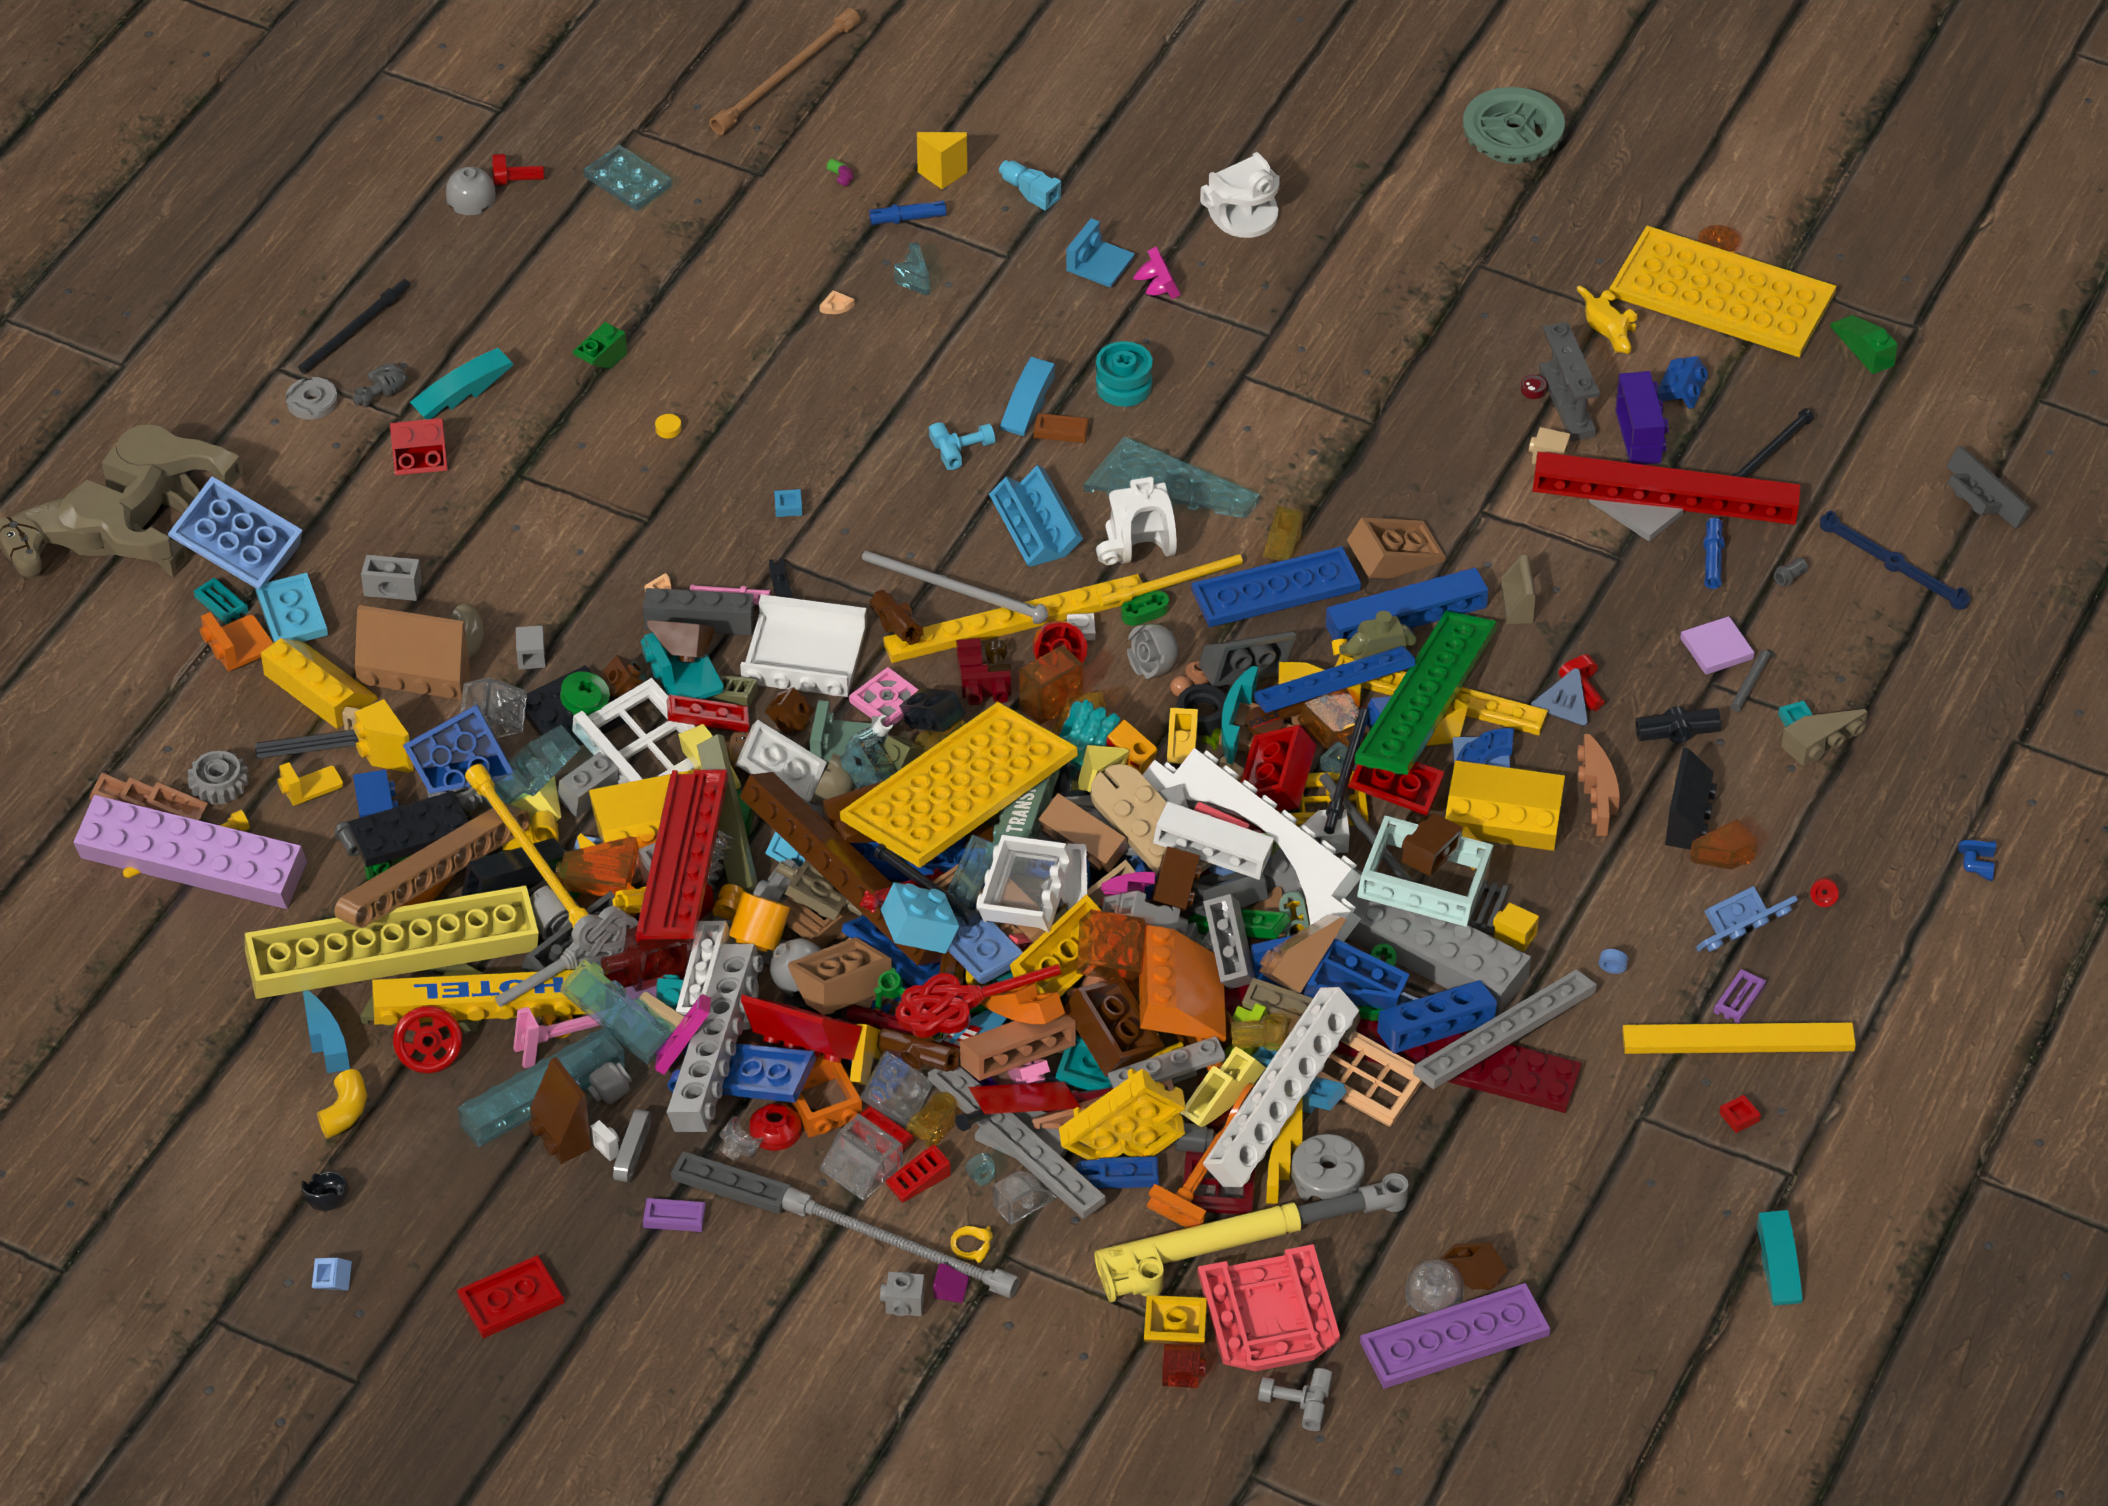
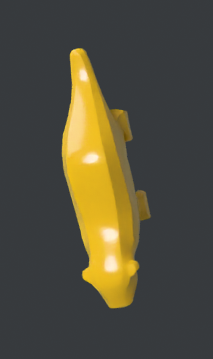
(1609, 320)

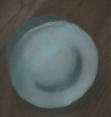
(979, 1166)

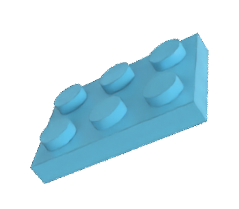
(292, 609)

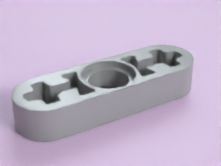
(632, 1145)

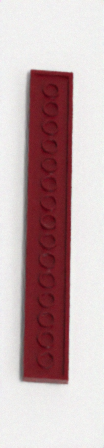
(1508, 1073)

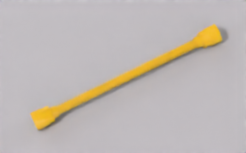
(481, 781)

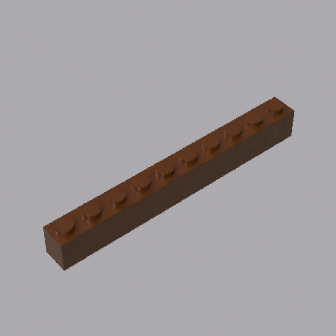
(823, 849)

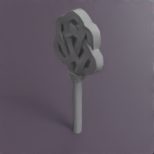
(592, 939)

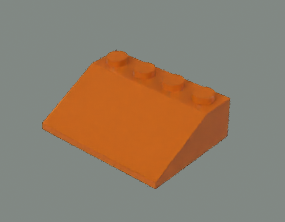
(1180, 986)

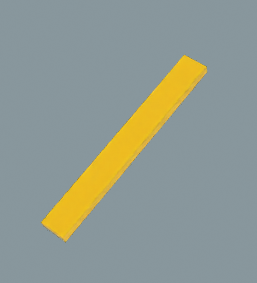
(1480, 705)
(1738, 1038)

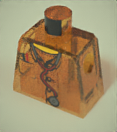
(1330, 717)

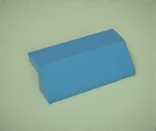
(1036, 517)

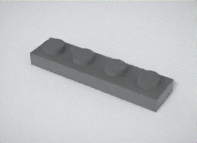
(729, 1182)

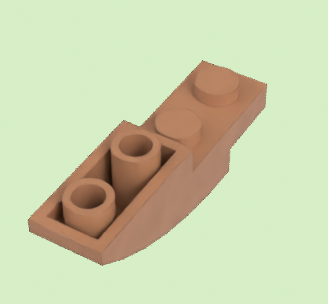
(1599, 782)

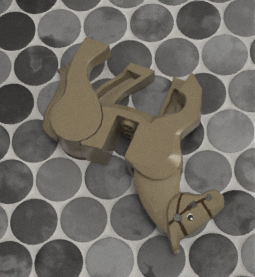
(109, 520)

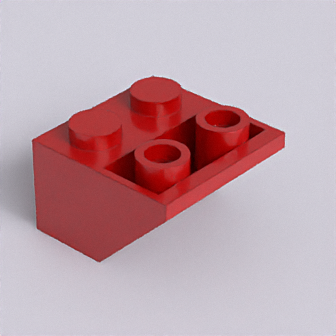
(418, 446)

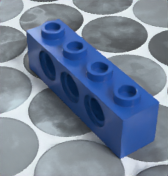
(1436, 1016)

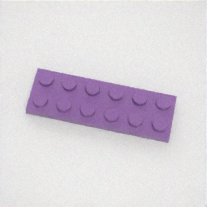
(1454, 1335)

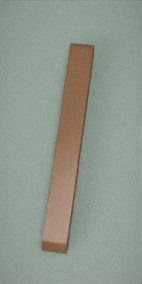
(427, 867)

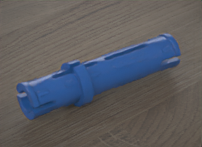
(907, 212)
(1713, 545)

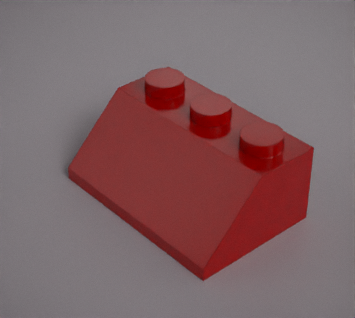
(1280, 765)
(1412, 791)

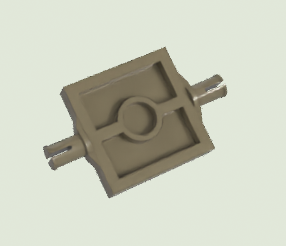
(813, 890)

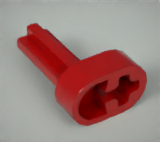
(502, 174)
(1587, 669)

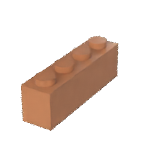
(1015, 1045)

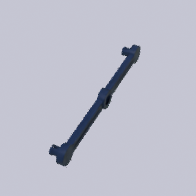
(1958, 599)

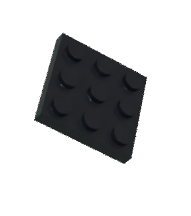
(547, 712)

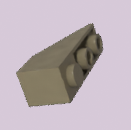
(1817, 734)

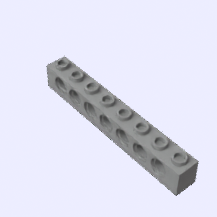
(715, 1040)

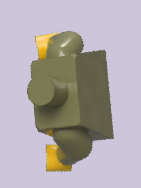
(1375, 637)

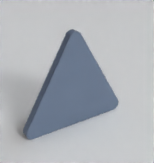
(1565, 699)

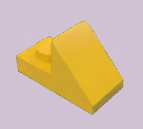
(1181, 734)

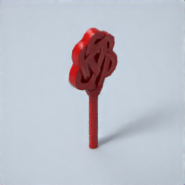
(950, 1002)

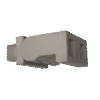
(1134, 905)

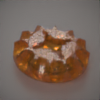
(1721, 234)

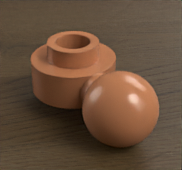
(1192, 676)

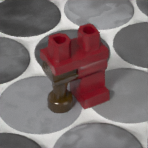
(982, 679)

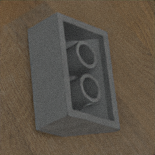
(1229, 660)

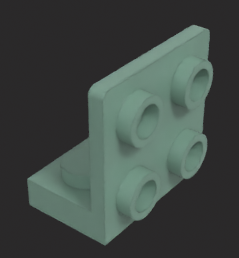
(831, 735)

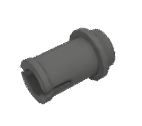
(1785, 574)
(343, 835)

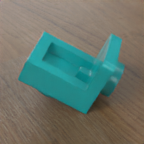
(669, 990)

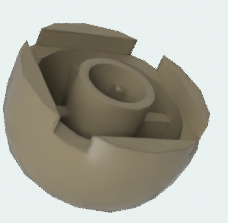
(833, 782)

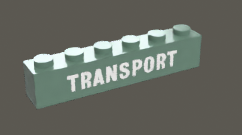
(1022, 815)

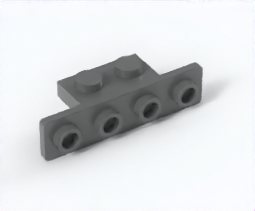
(1983, 489)

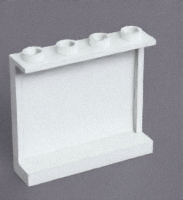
(805, 645)

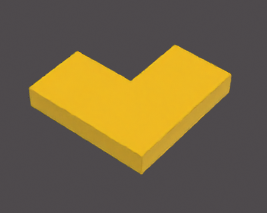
(864, 1054)

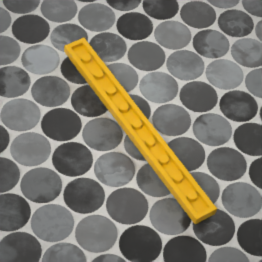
(1004, 621)

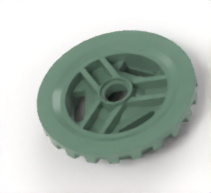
(1491, 112)

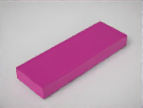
(683, 1033)

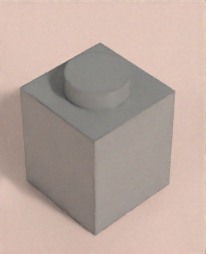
(530, 647)

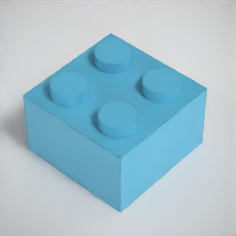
(919, 917)

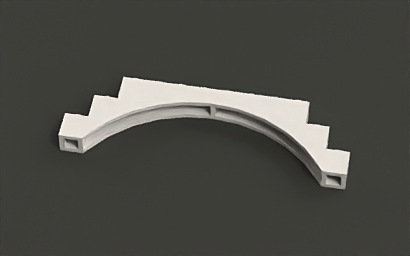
(1321, 874)

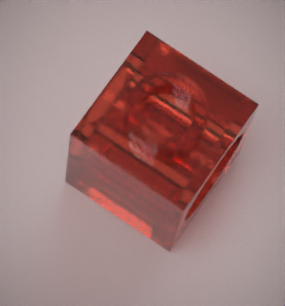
(1182, 1366)

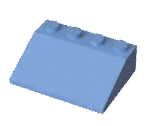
(236, 533)

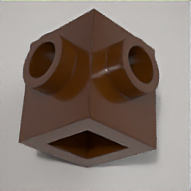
(622, 676)
(790, 711)

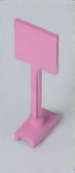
(530, 1034)

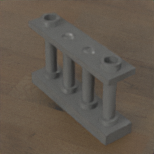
(1569, 381)

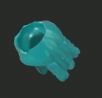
(1087, 727)

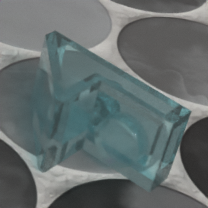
(913, 271)

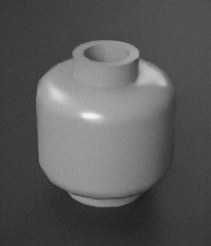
(609, 1083)

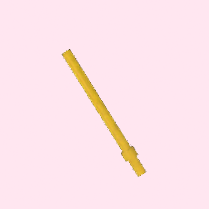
(1126, 593)

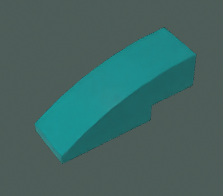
(1779, 1257)

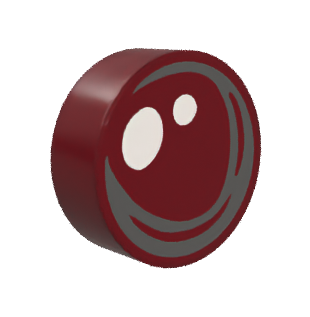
(1533, 386)

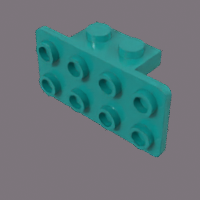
(681, 678)

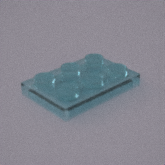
(627, 177)

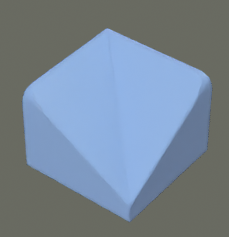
(331, 1274)

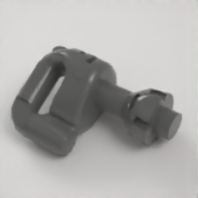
(387, 380)

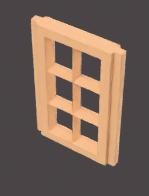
(1390, 1061)

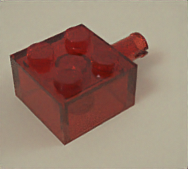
(649, 959)

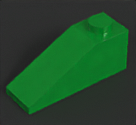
(1868, 342)

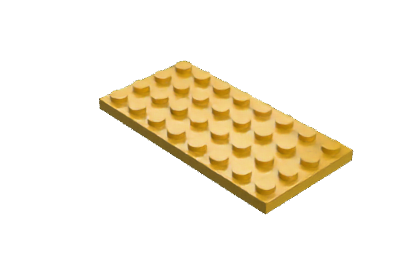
(1722, 291)
(958, 784)

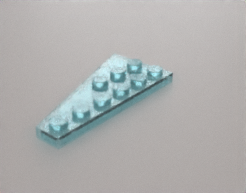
(1183, 481)

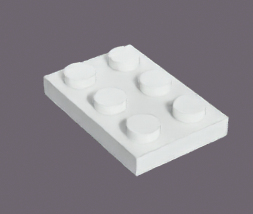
(772, 752)

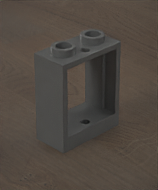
(1242, 887)

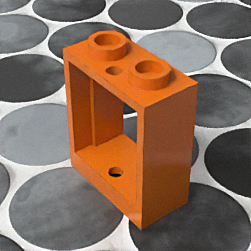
(841, 1113)

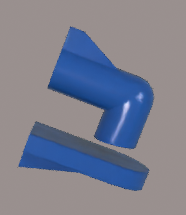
(1971, 850)

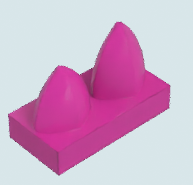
(1157, 268)

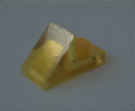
(1283, 534)

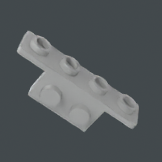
(1176, 1064)

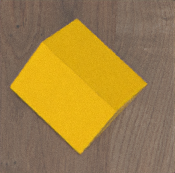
(942, 156)
(1175, 1320)

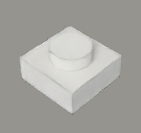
(1085, 623)
(605, 1140)

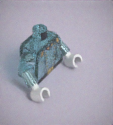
(866, 756)

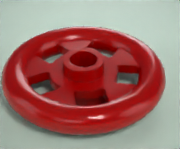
(411, 1022)

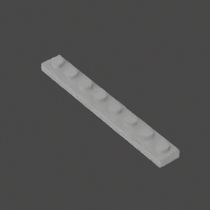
(1504, 1029)
(1024, 1145)

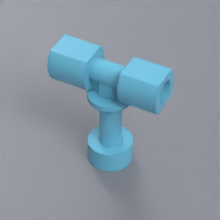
(951, 445)

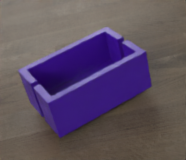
(1641, 418)

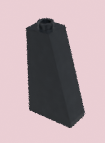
(510, 869)

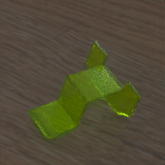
(1212, 741)

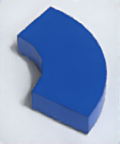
(1490, 745)

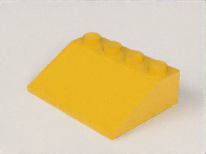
(1506, 804)
(631, 809)

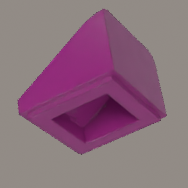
(949, 1284)

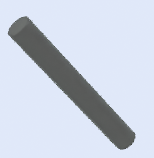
(1750, 680)

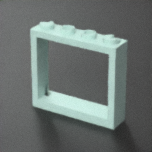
(1419, 897)

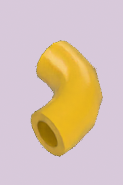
(347, 1107)

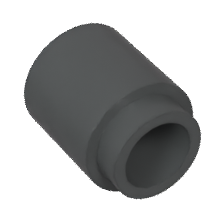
(1195, 1138)

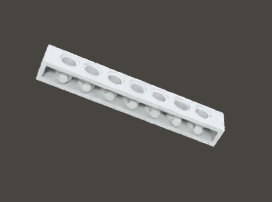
(1281, 1087)

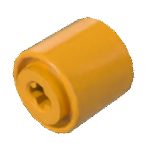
(759, 922)

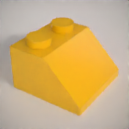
(382, 737)

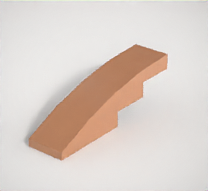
(157, 797)

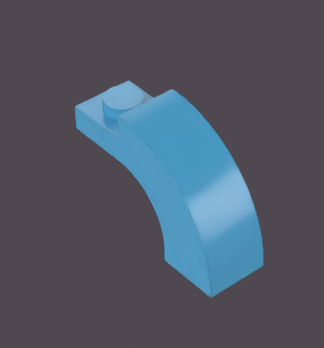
(1322, 1092)

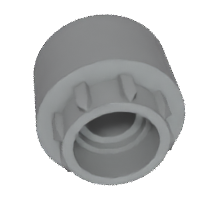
(548, 912)

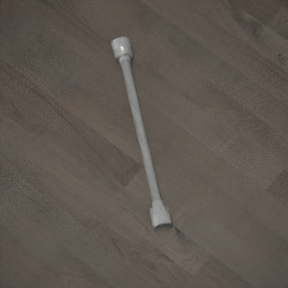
(998, 1281)

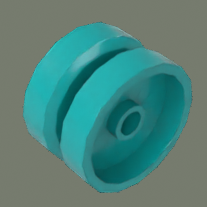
(1124, 373)

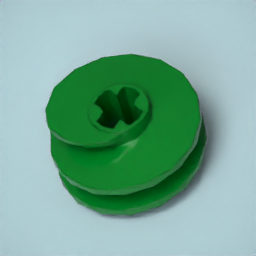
(584, 693)

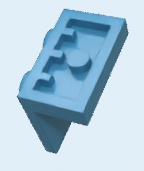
(1095, 258)

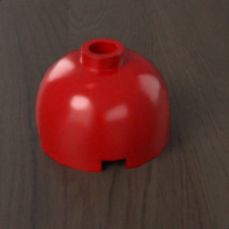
(1057, 634)

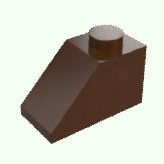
(1477, 1264)

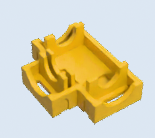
(1127, 1120)

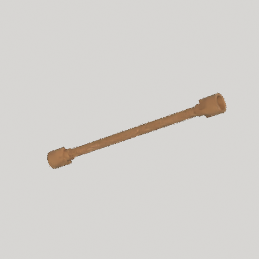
(727, 118)

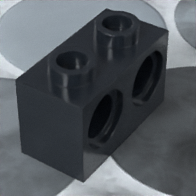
(932, 709)

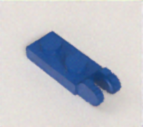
(1120, 1172)

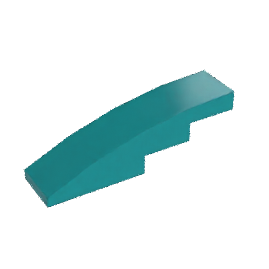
(458, 384)

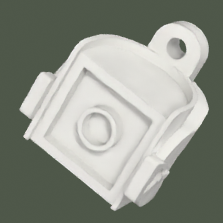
(1243, 197)
(1138, 517)

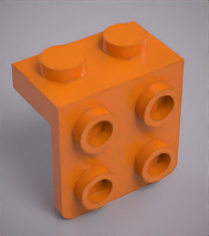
(235, 642)

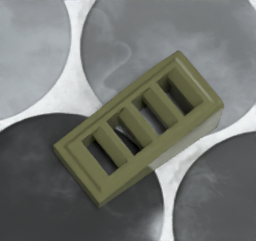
(743, 691)

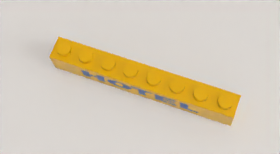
(468, 997)

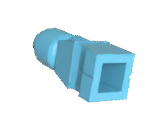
(1032, 184)

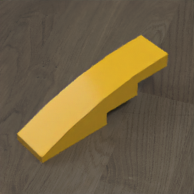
(1282, 1151)

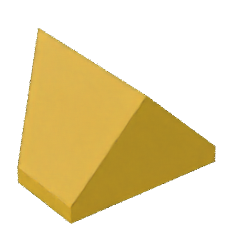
(1450, 725)

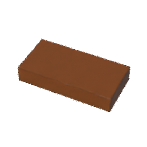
(1061, 428)

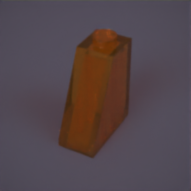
(599, 867)

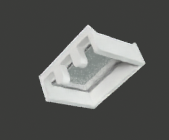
(1025, 882)

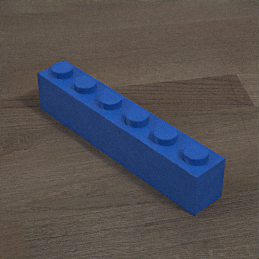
(1412, 604)

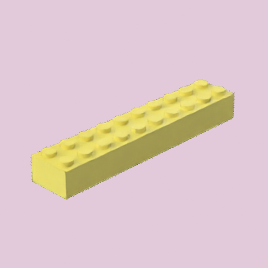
(398, 943)

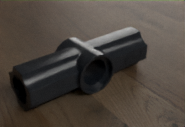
(1678, 724)

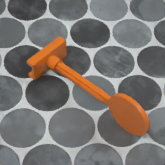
(1179, 1206)

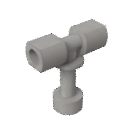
(1310, 1398)

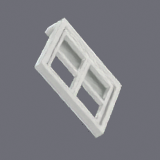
(587, 731)

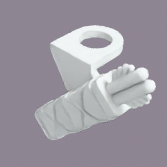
(1077, 878)

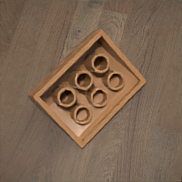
(411, 652)

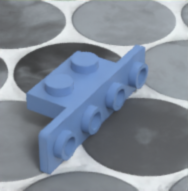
(1738, 913)

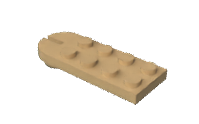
(1132, 810)

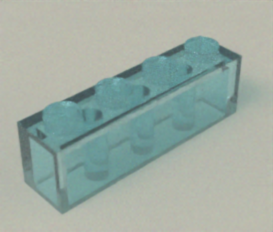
(614, 1009)

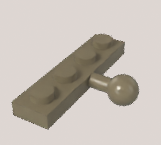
(1285, 1002)

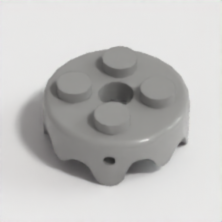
(1325, 1183)

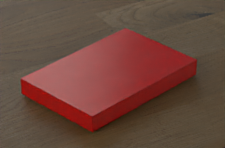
(510, 1296)

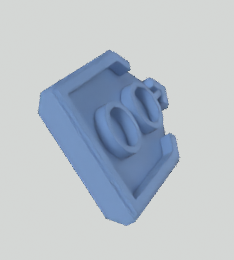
(983, 949)

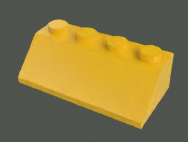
(314, 680)
(1054, 948)

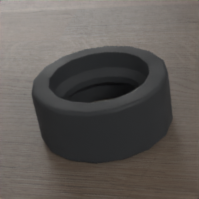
(1204, 694)

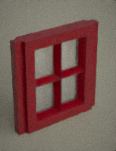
(1213, 1196)

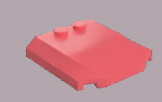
(1270, 1310)

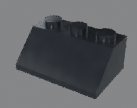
(1690, 801)

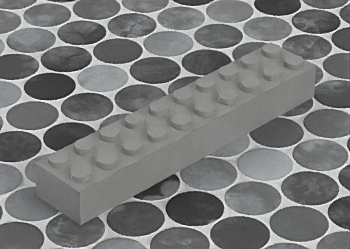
(1424, 944)

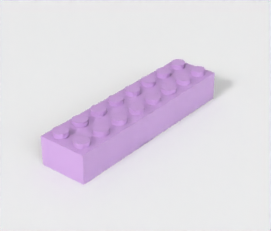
(190, 851)

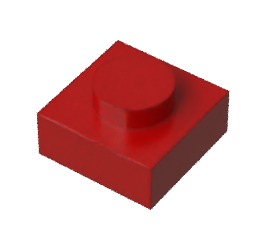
(1740, 1113)

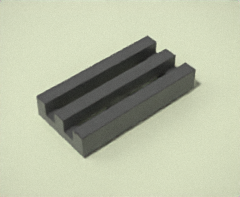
(1492, 890)

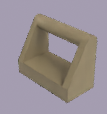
(1518, 592)

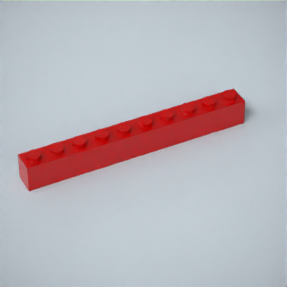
(1666, 488)

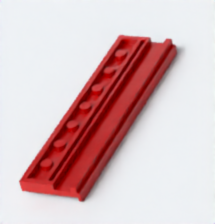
(682, 855)

